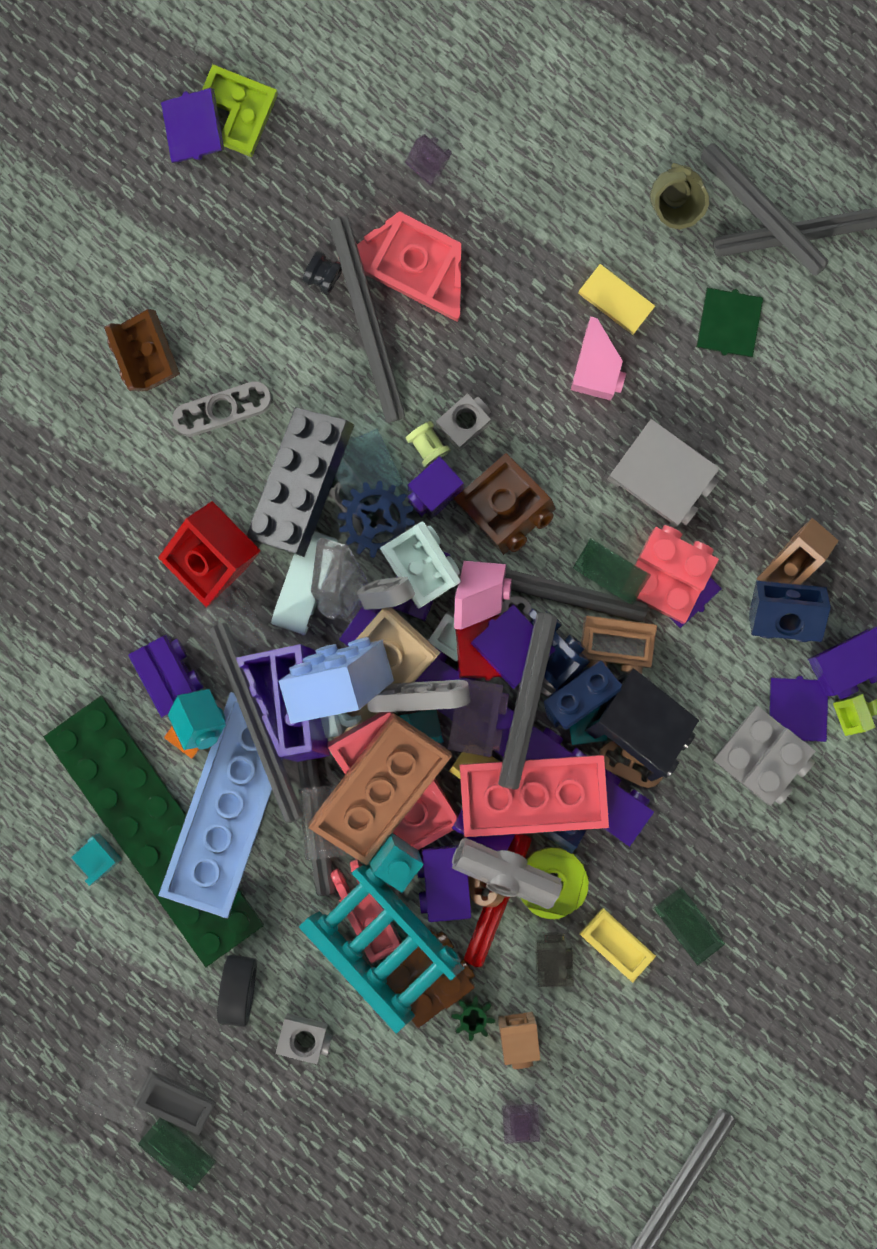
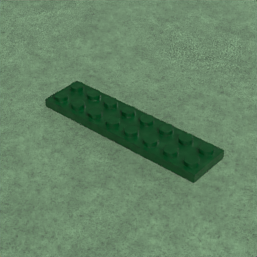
(142, 819)

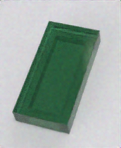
(611, 571)
(689, 926)
(176, 1153)

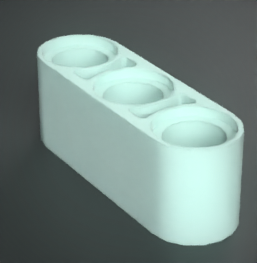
(296, 599)

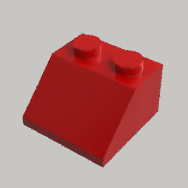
(208, 553)

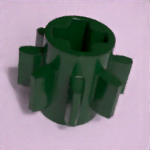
(466, 1010)

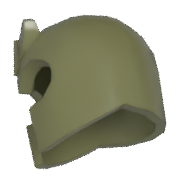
(678, 188)

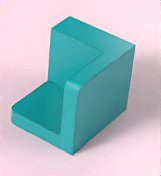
(426, 722)
(96, 858)

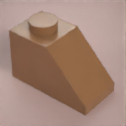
(801, 555)
(519, 1039)

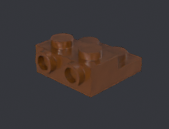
(506, 504)
(441, 993)

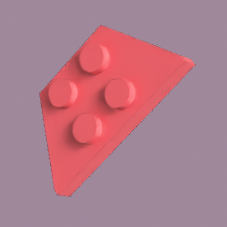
(415, 263)

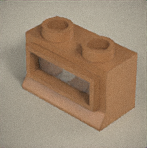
(618, 642)

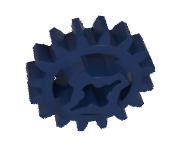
(360, 512)

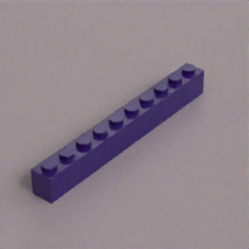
(626, 811)

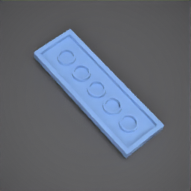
(220, 821)

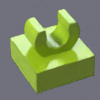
(856, 714)

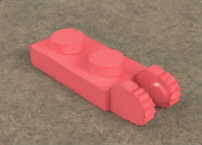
(364, 914)

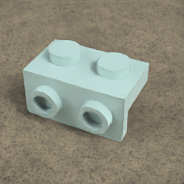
(420, 559)

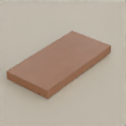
(379, 789)

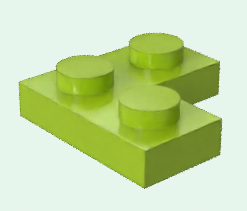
(248, 108)

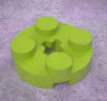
(573, 880)

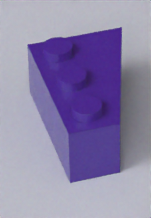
(264, 670)

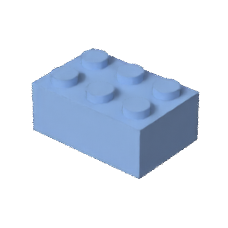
(336, 680)

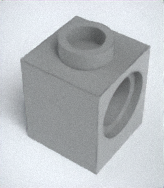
(456, 435)
(289, 1046)

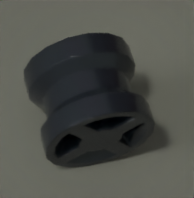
(322, 273)

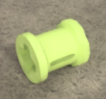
(427, 443)

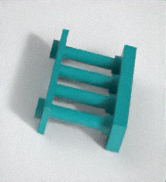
(372, 981)

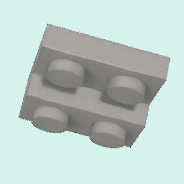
(765, 757)

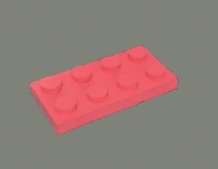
(550, 797)
(431, 814)

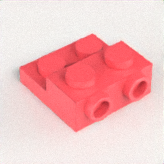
(676, 571)

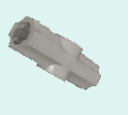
(506, 873)

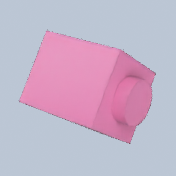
(598, 364)
(480, 592)

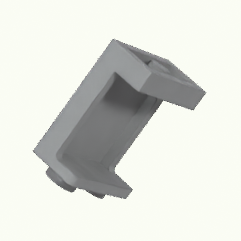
(665, 474)

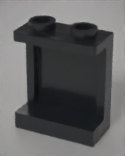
(645, 724)

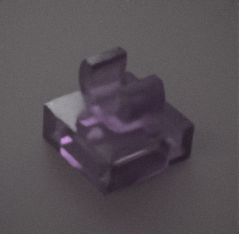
(427, 159)
(521, 1123)

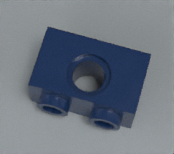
(806, 607)

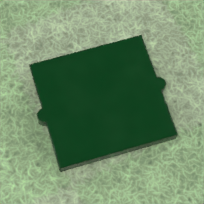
(729, 322)

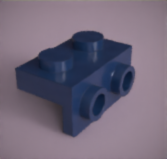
(566, 660)
(581, 695)

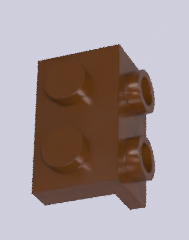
(142, 351)

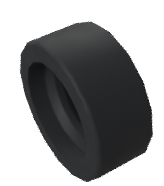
(236, 990)

